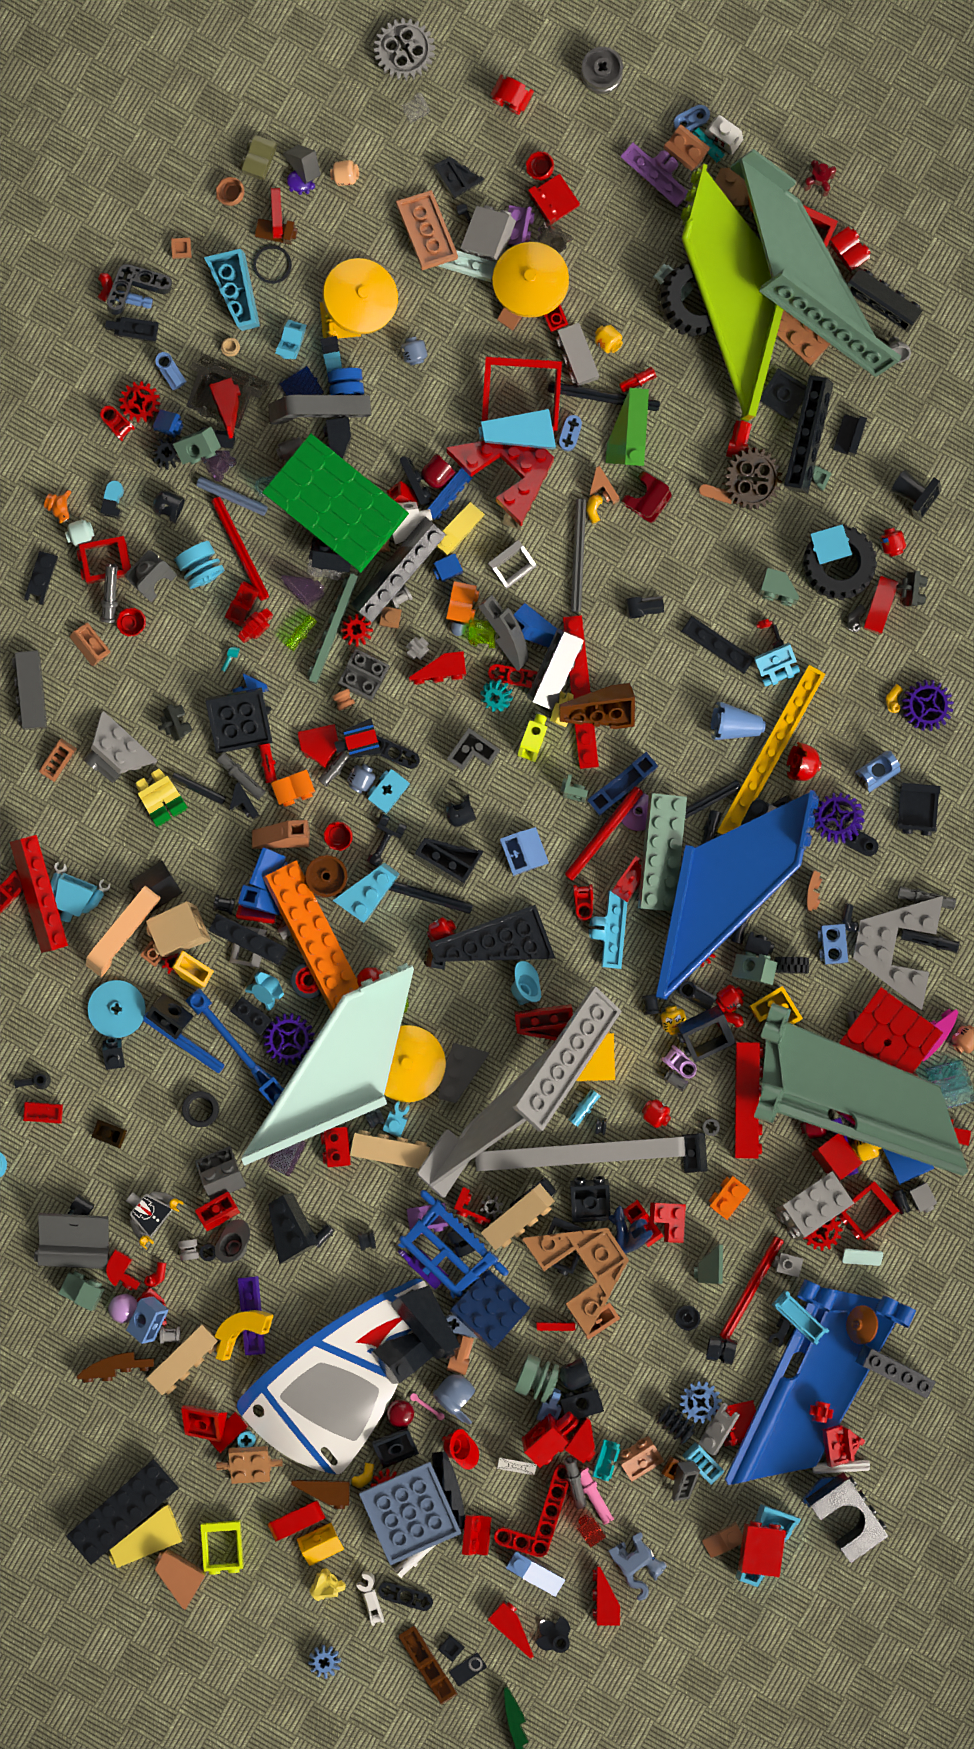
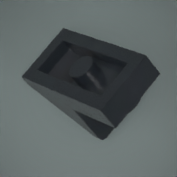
(240, 798)

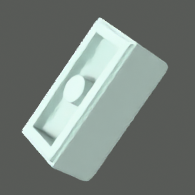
(862, 1257)

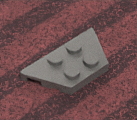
(118, 747)

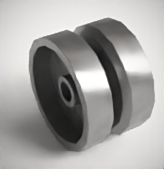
(605, 59)

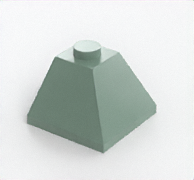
(710, 1267)

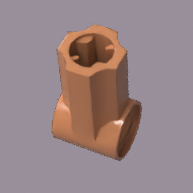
(461, 1359)

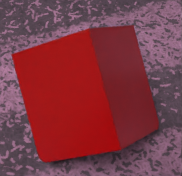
(402, 493)

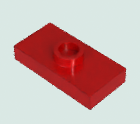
(43, 1112)

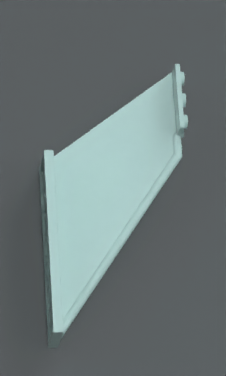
(343, 1068)

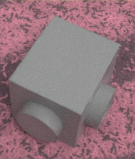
(788, 1264)

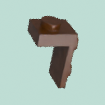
(264, 231)

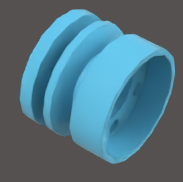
(197, 561)

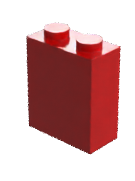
(762, 1549)

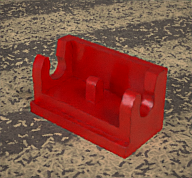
(629, 880)

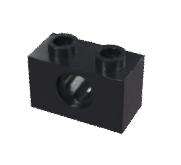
(251, 1015)
(169, 1016)
(593, 1405)

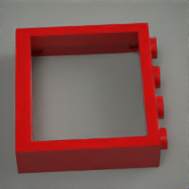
(519, 362)

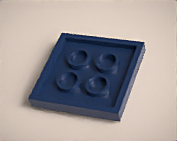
(490, 1309)

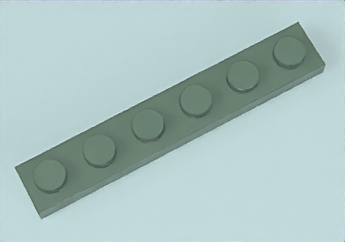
(329, 636)

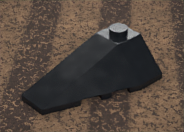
(401, 1357)

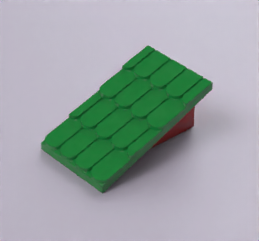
(335, 503)

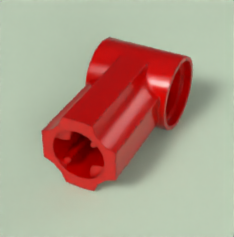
(739, 438)

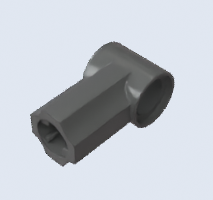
(99, 764)

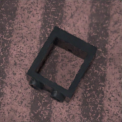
(700, 1022)
(572, 1228)

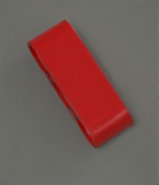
(296, 1520)

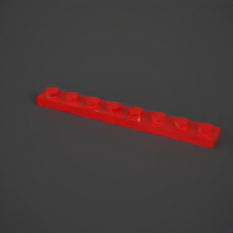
(580, 686)

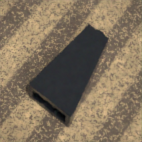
(426, 1319)

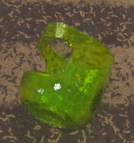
(485, 629)

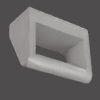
(506, 555)
(256, 960)

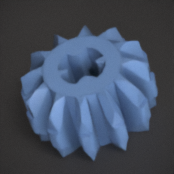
(328, 1667)

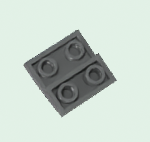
(363, 675)

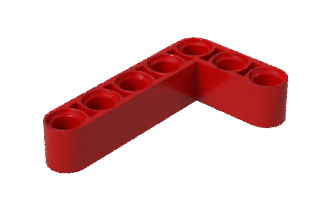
(544, 1518)

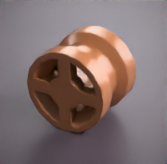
(343, 700)

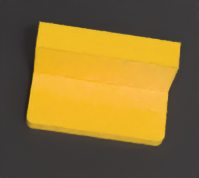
(320, 1544)

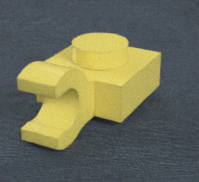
(555, 713)

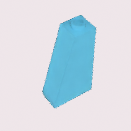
(524, 430)

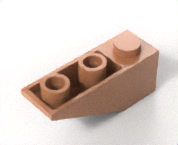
(282, 835)

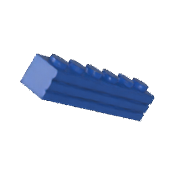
(449, 493)

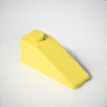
(459, 529)

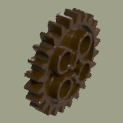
(750, 496)

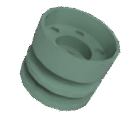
(537, 1378)

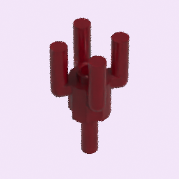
(820, 176)

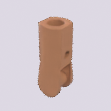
(716, 493)

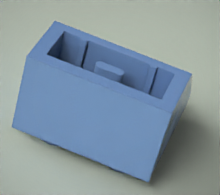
(524, 851)

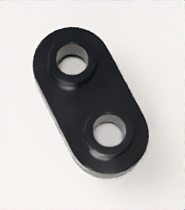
(860, 842)

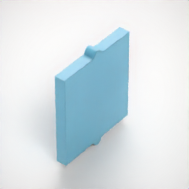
(831, 544)

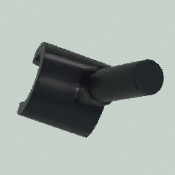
(462, 209)
(779, 642)

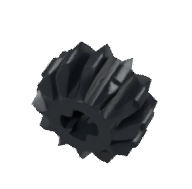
(161, 457)

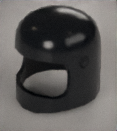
(174, 501)
(460, 814)
(575, 1374)

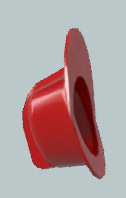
(461, 1448)

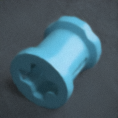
(250, 1435)

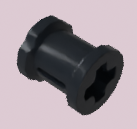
(224, 904)
(651, 1004)

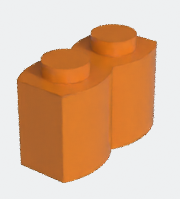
(462, 602)
(293, 788)

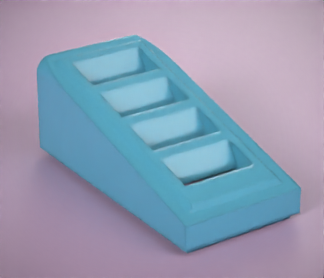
(692, 1451)

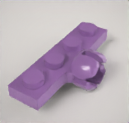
(656, 172)

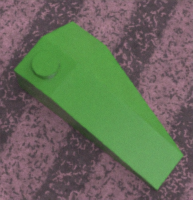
(629, 433)

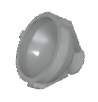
(900, 348)

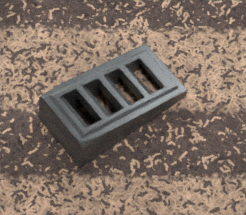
(685, 1479)

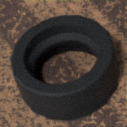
(200, 1094)

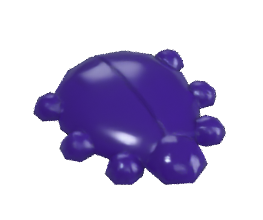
(296, 184)

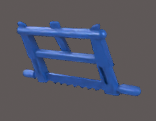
(430, 1266)

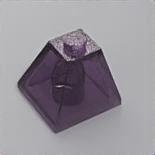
(304, 589)
(287, 1158)

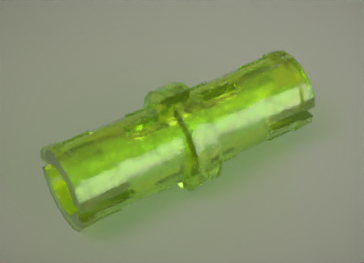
(300, 633)

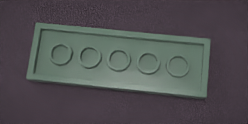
(662, 851)

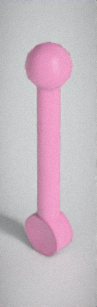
(414, 1397)

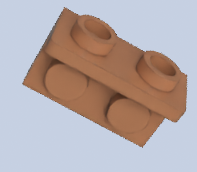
(686, 148)
(640, 1458)

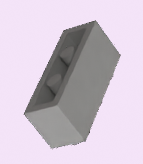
(577, 355)

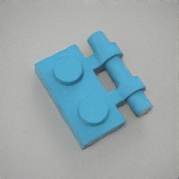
(775, 660)

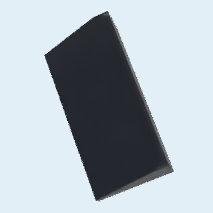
(695, 1153)

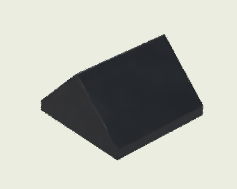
(159, 881)
(395, 1447)

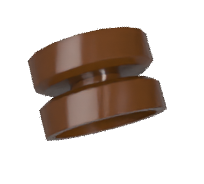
(331, 866)

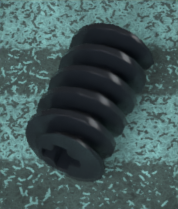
(675, 1423)

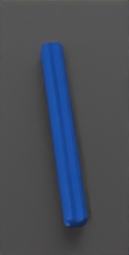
(191, 1048)

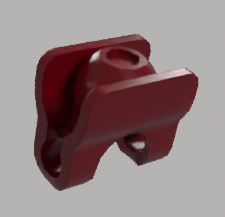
(652, 502)

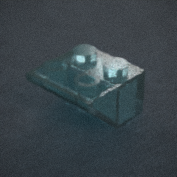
(953, 1081)

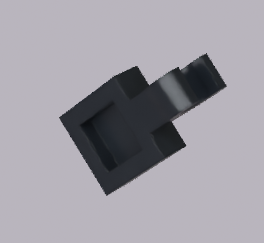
(783, 1326)

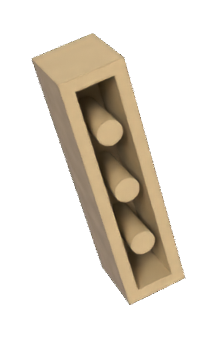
(389, 1151)
(517, 1217)
(182, 1359)

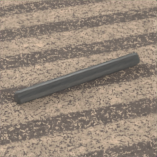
(578, 555)

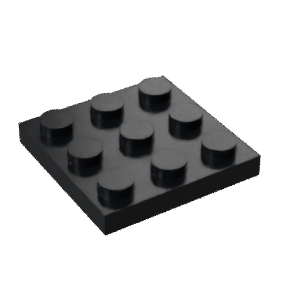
(238, 720)

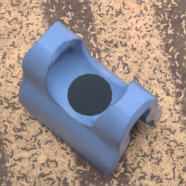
(879, 770)

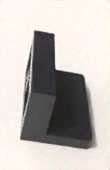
(849, 435)

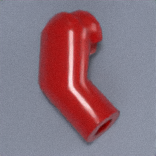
(734, 1018)

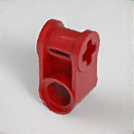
(118, 425)
(583, 898)

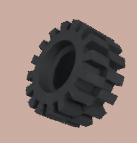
(792, 965)

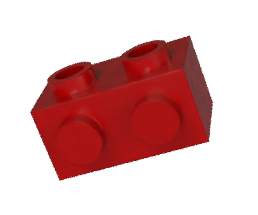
(337, 1147)

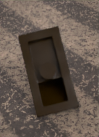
(109, 1133)

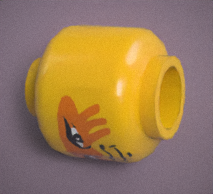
(608, 339)

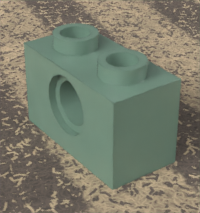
(197, 445)
(754, 969)

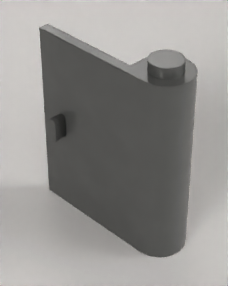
(73, 1241)

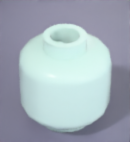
(79, 532)

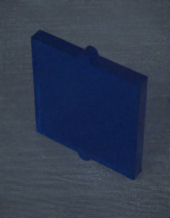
(301, 384)

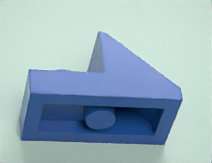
(251, 684)

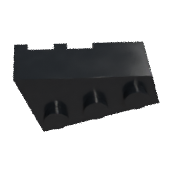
(448, 860)
(290, 1228)

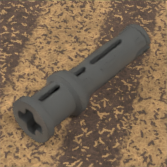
(109, 602)

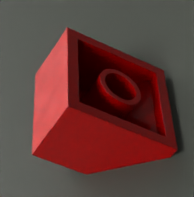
(581, 1443)

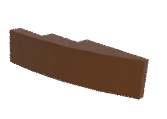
(428, 1665)

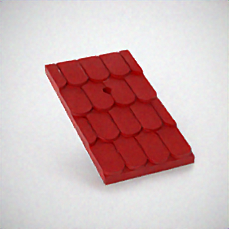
(891, 1034)

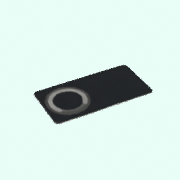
(467, 1669)

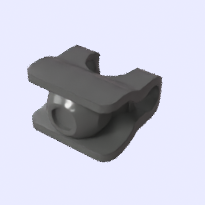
(147, 573)

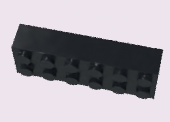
(123, 1511)

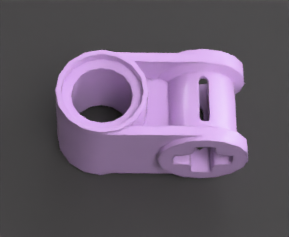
(678, 1062)

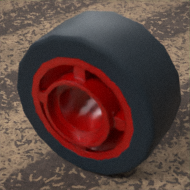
(298, 985)

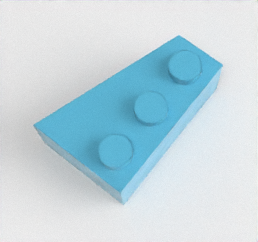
(368, 892)

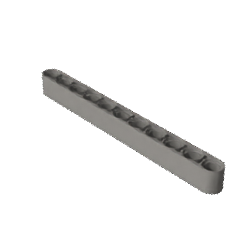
(580, 1154)

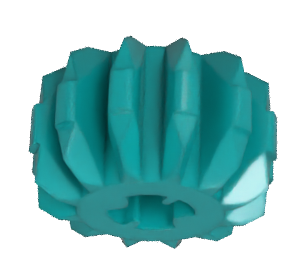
(495, 701)

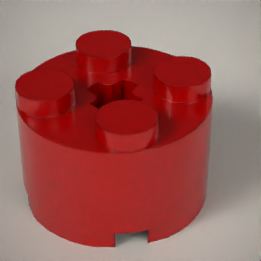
(512, 94)

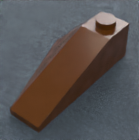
(608, 706)

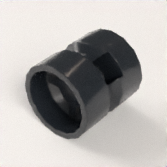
(454, 1238)
(687, 1317)
(721, 1349)

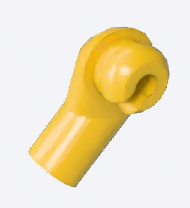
(591, 507)
(891, 699)
(363, 1479)

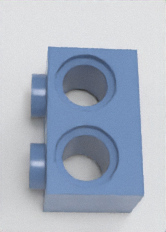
(838, 944)

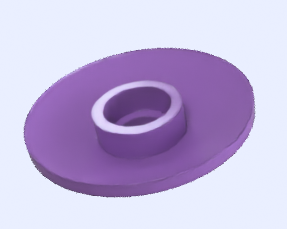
(634, 821)

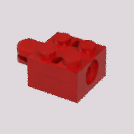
(548, 1438)

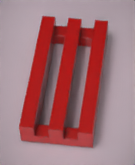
(555, 1326)

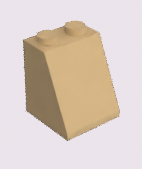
(177, 930)

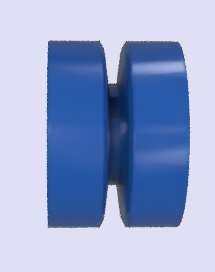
(346, 381)

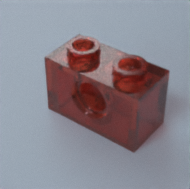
(590, 1530)

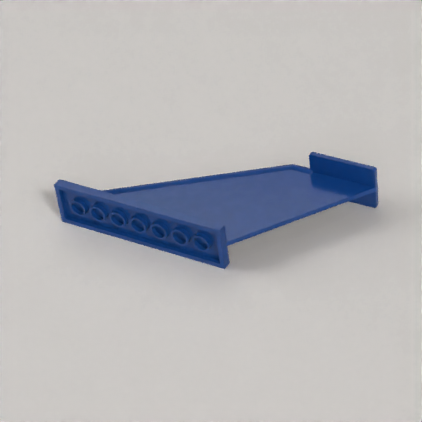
(729, 881)

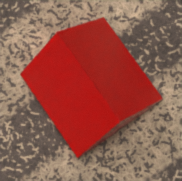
(837, 1156)
(203, 1422)

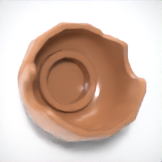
(230, 191)

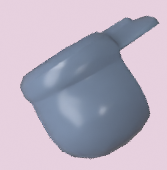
(454, 1394)

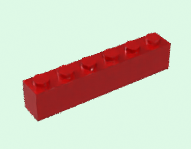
(38, 893)
(746, 1100)

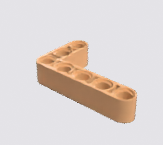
(101, 956)

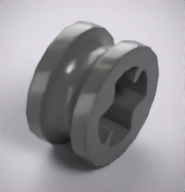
(716, 1124)

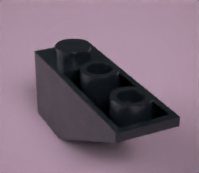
(339, 435)

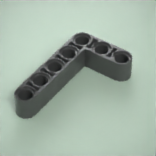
(297, 406)

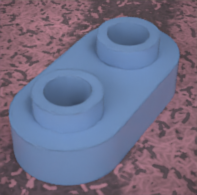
(691, 119)

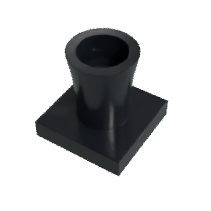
(917, 493)

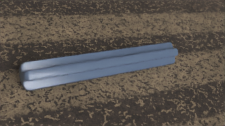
(232, 496)

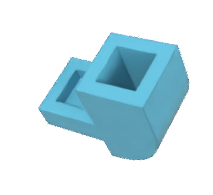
(291, 340)

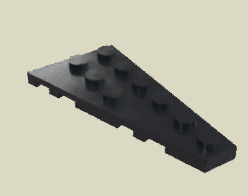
(505, 938)

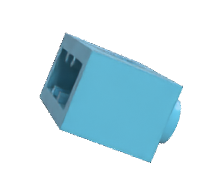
(398, 786)

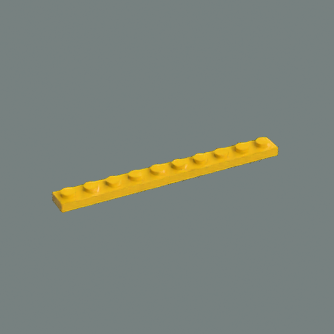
(773, 748)

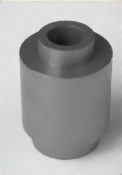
(288, 448)

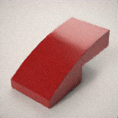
(242, 603)

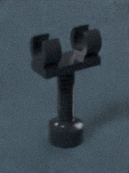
(375, 859)

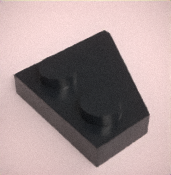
(456, 177)

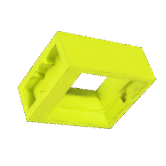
(222, 1526)

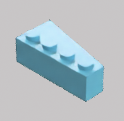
(234, 283)

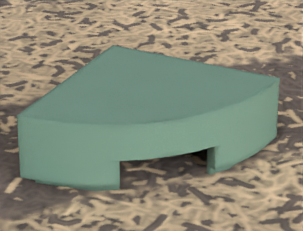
(820, 477)

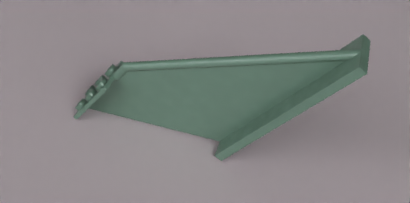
(802, 269)

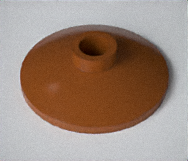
(867, 1325)

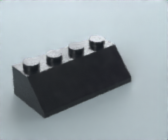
(884, 300)

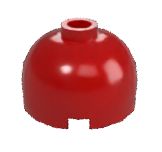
(803, 762)

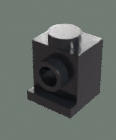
(758, 945)

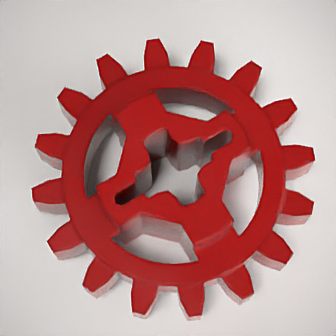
(147, 400)
(255, 625)
(830, 1225)

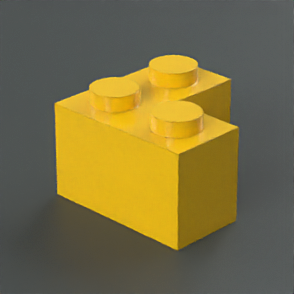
(780, 997)

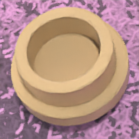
(230, 347)

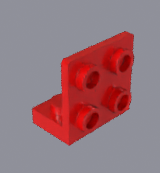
(553, 199)

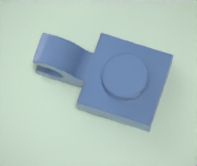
(550, 1406)

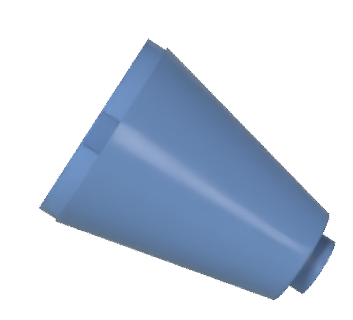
(733, 723)

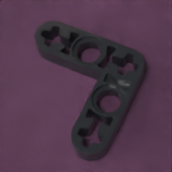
(133, 279)

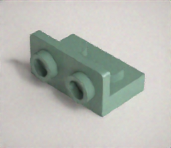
(574, 793)

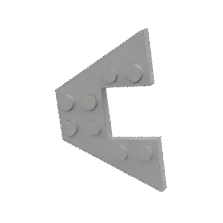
(877, 943)

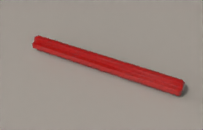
(240, 548)
(604, 833)
(751, 1287)

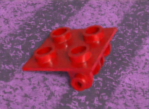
(746, 1413)

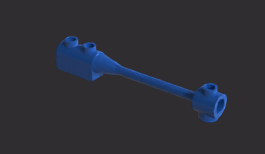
(267, 1084)

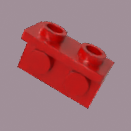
(476, 1535)

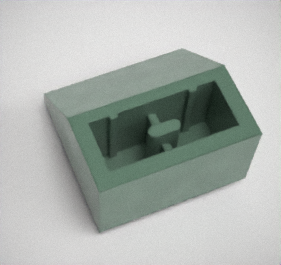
(779, 587)

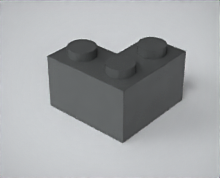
(472, 746)

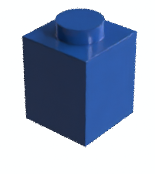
(447, 568)

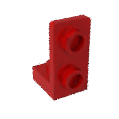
(464, 1198)

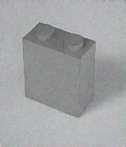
(488, 233)

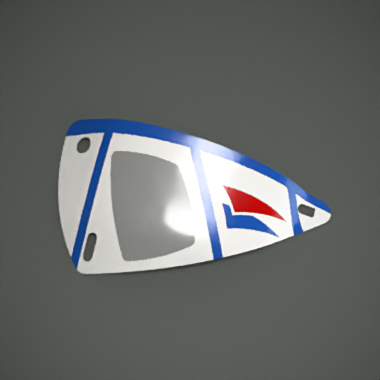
(329, 1387)

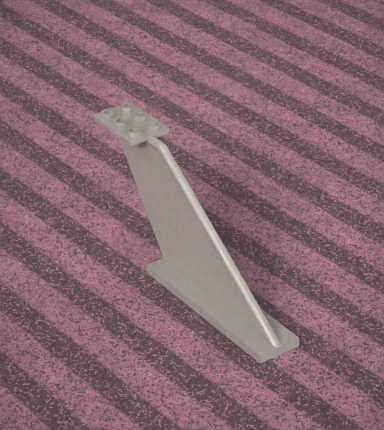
(530, 1097)

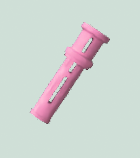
(589, 1487)

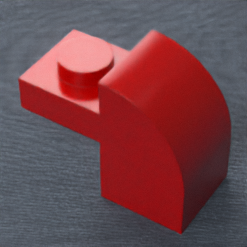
(636, 1211)
(116, 1270)

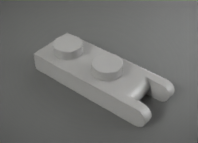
(718, 1430)

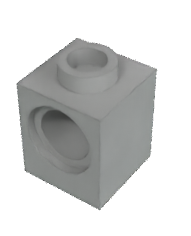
(923, 1198)

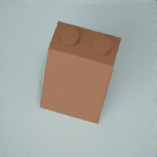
(179, 1576)

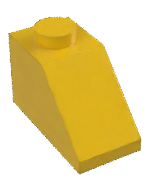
(192, 970)

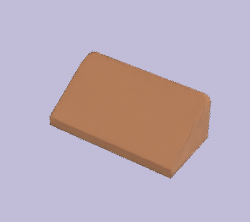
(89, 644)

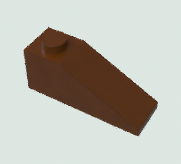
(328, 1491)

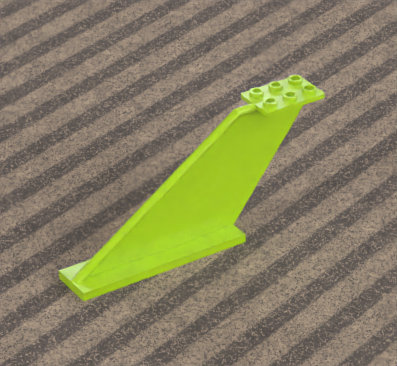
(729, 274)

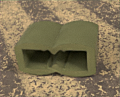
(258, 158)

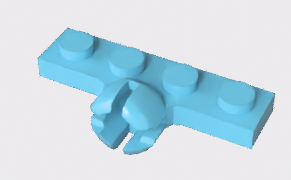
(611, 931)

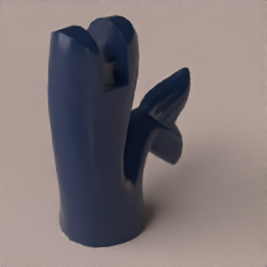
(631, 1239)

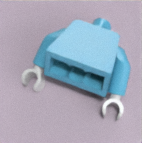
(74, 895)

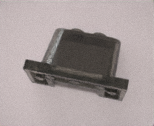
(213, 371)

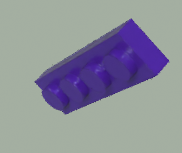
(250, 1300)

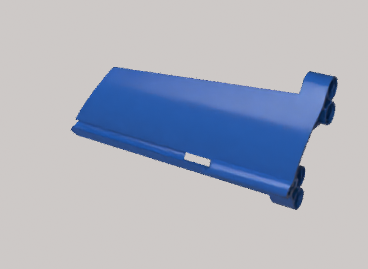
(782, 1430)

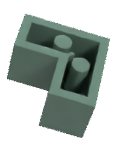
(82, 1291)

